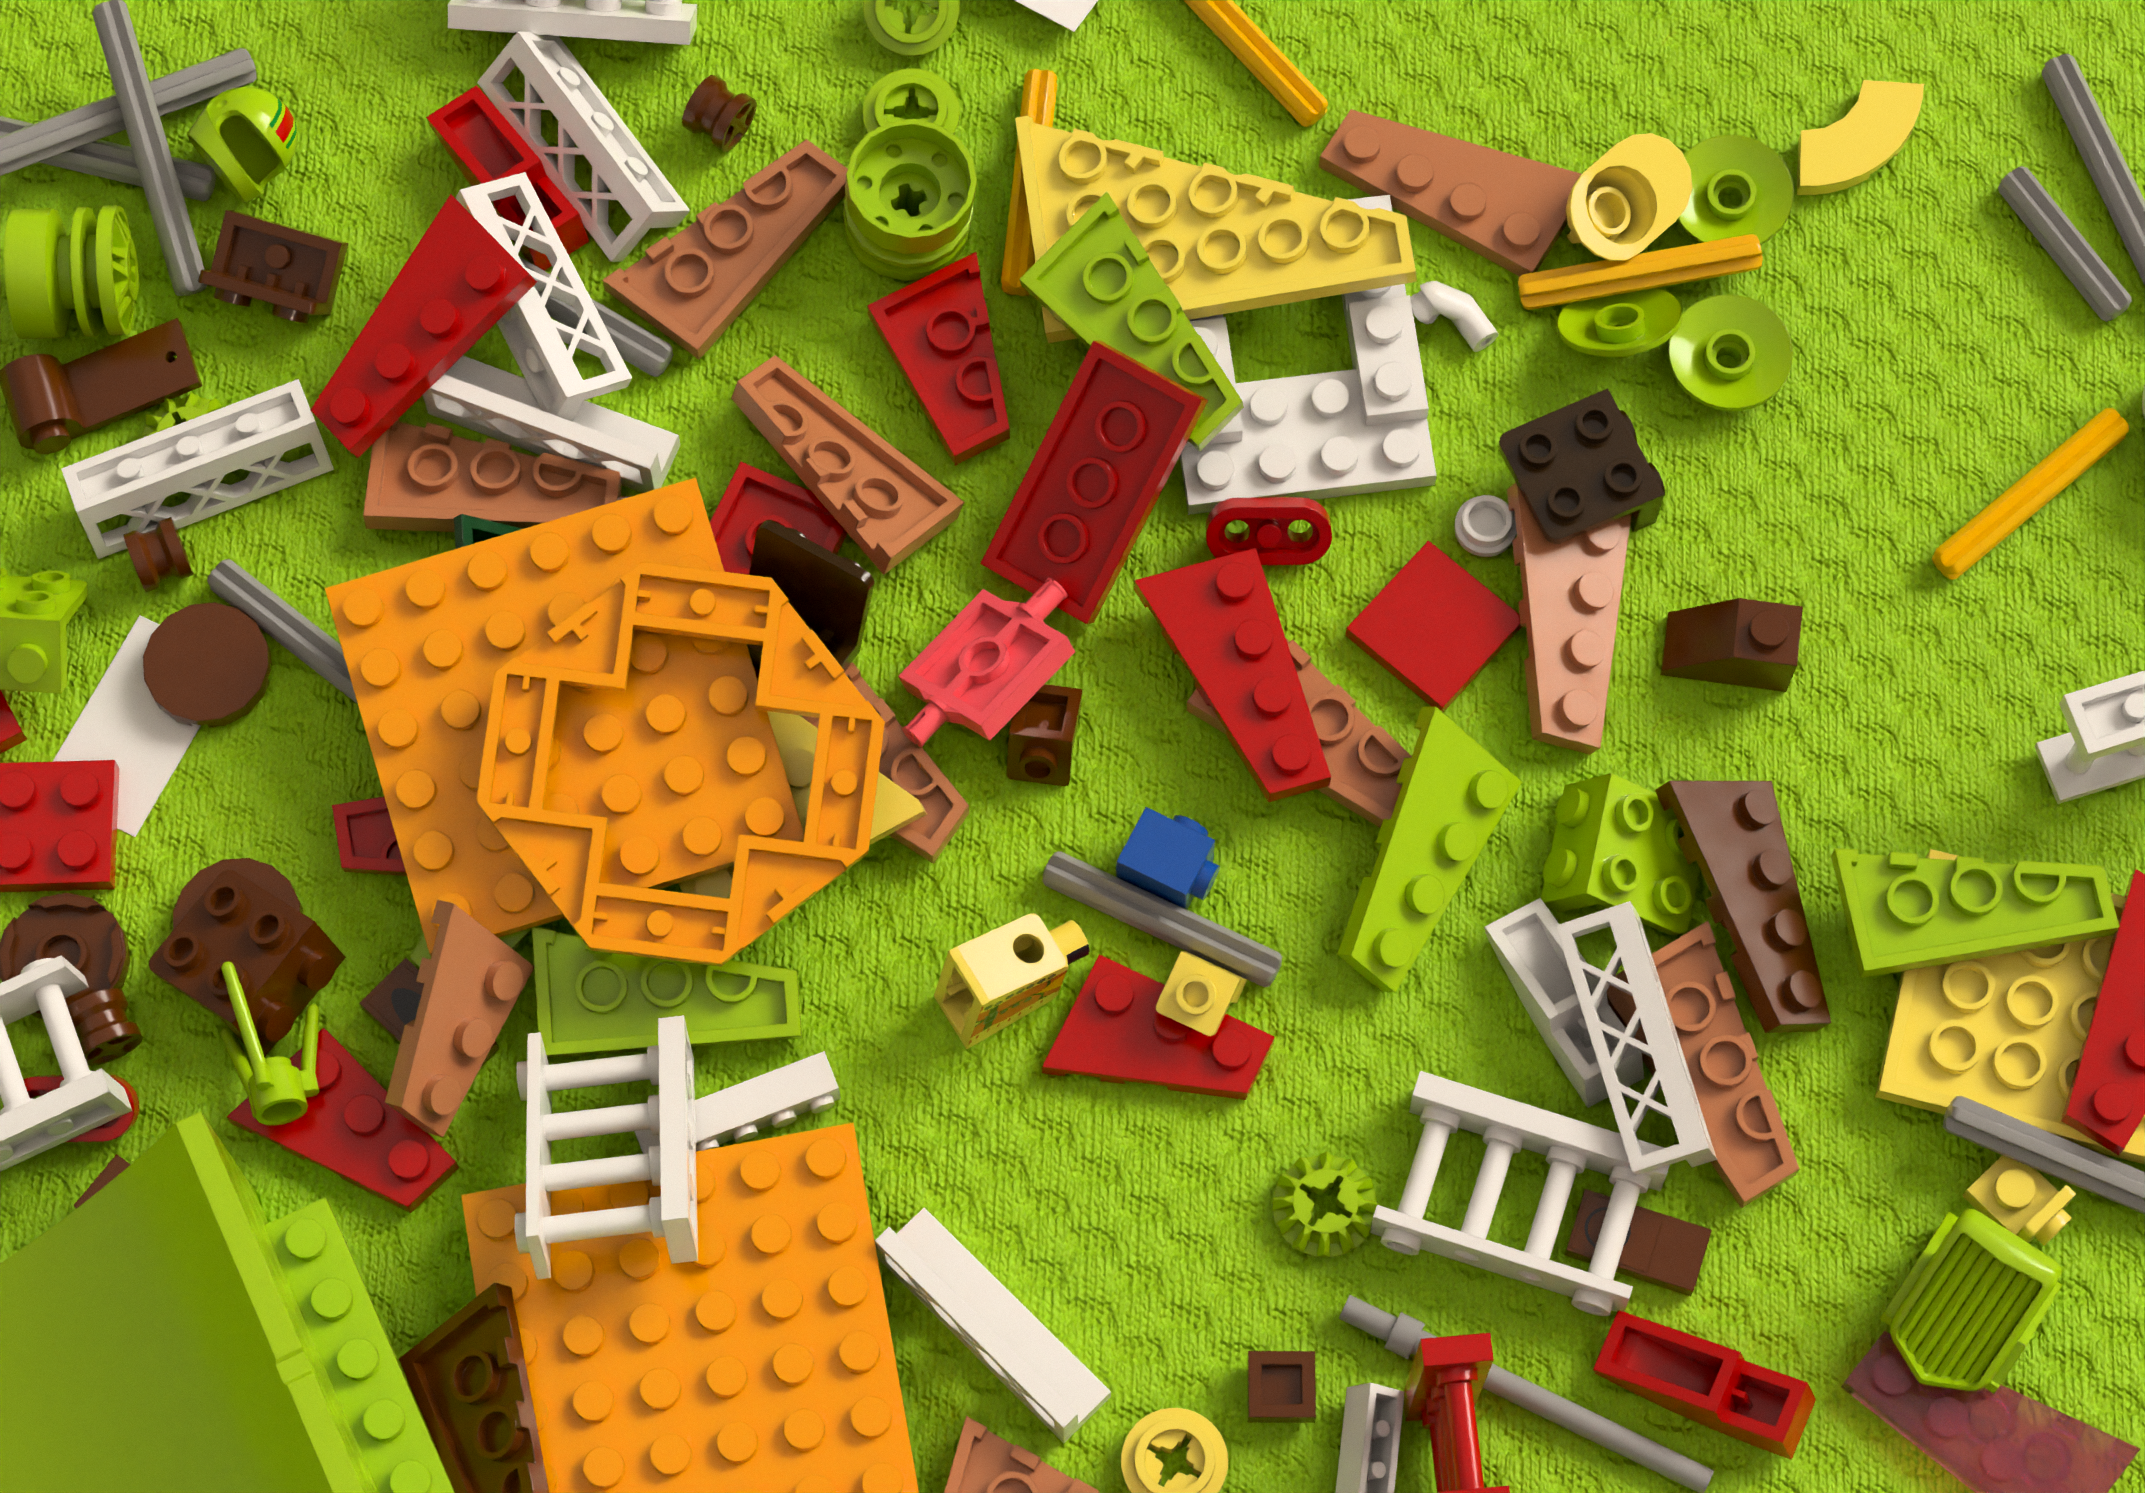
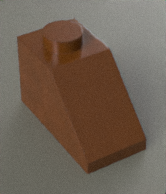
(1734, 643)

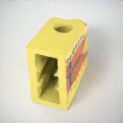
(1006, 975)

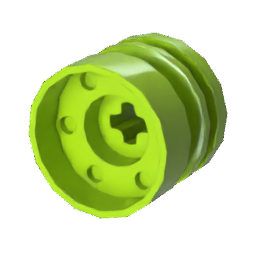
(913, 169)
(59, 273)

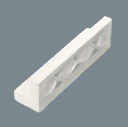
(597, 131)
(527, 326)
(507, 410)
(194, 461)
(1660, 1034)
(992, 1324)

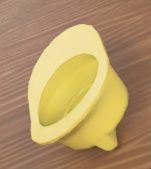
(1629, 197)

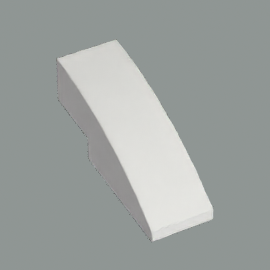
(1540, 975)

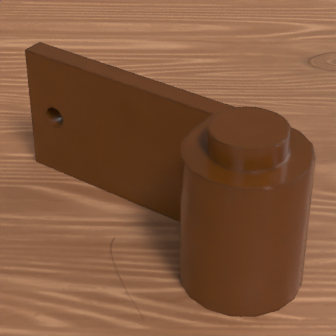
(64, 401)

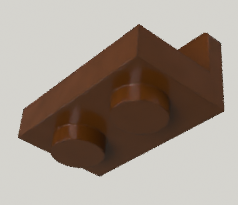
(275, 265)

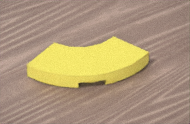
(1861, 141)

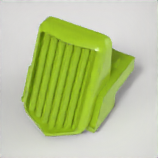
(1970, 1303)

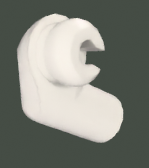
(1457, 306)

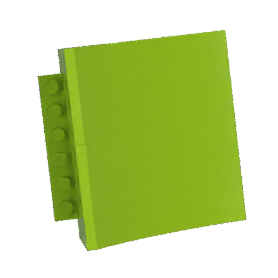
(200, 1345)

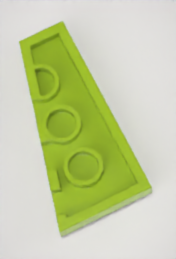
(1110, 292)
(1437, 829)
(1944, 911)
(614, 1000)

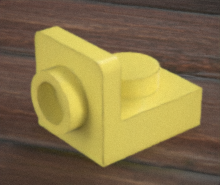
(1199, 993)
(2021, 1200)

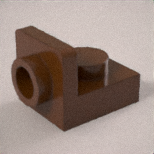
(1044, 736)

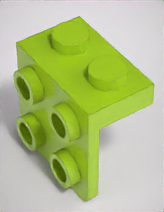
(34, 629)
(1617, 849)

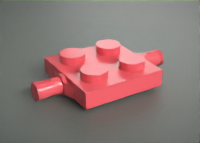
(986, 664)

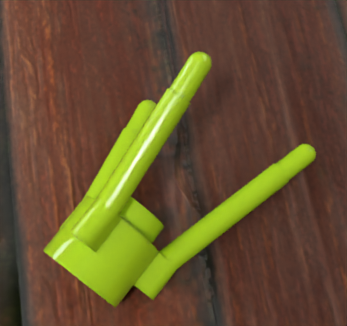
(272, 1084)

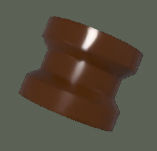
(719, 113)
(158, 554)
(104, 1026)

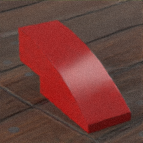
(491, 149)
(1706, 1383)

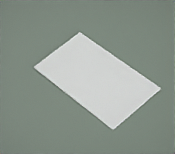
(129, 727)

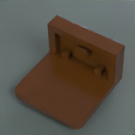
(274, 948)

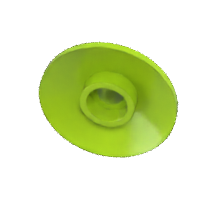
(1745, 170)
(1620, 323)
(1734, 328)

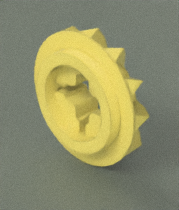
(1165, 1431)

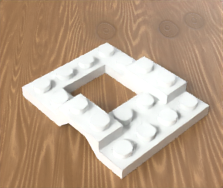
(1327, 429)

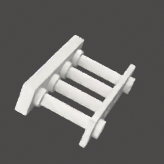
(599, 19)
(2103, 739)
(84, 1096)
(1505, 1130)
(667, 1164)

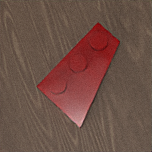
(947, 356)
(1123, 1038)
(357, 1133)

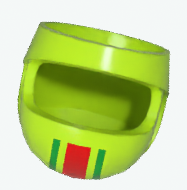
(245, 139)

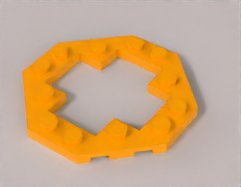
(594, 653)

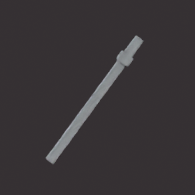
(1403, 1338)

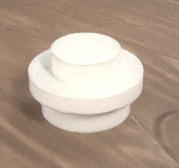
(1485, 526)

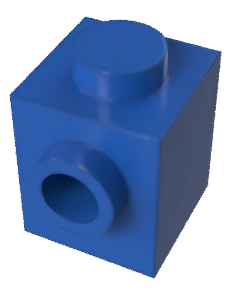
(1169, 858)

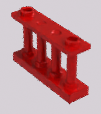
(1443, 1394)

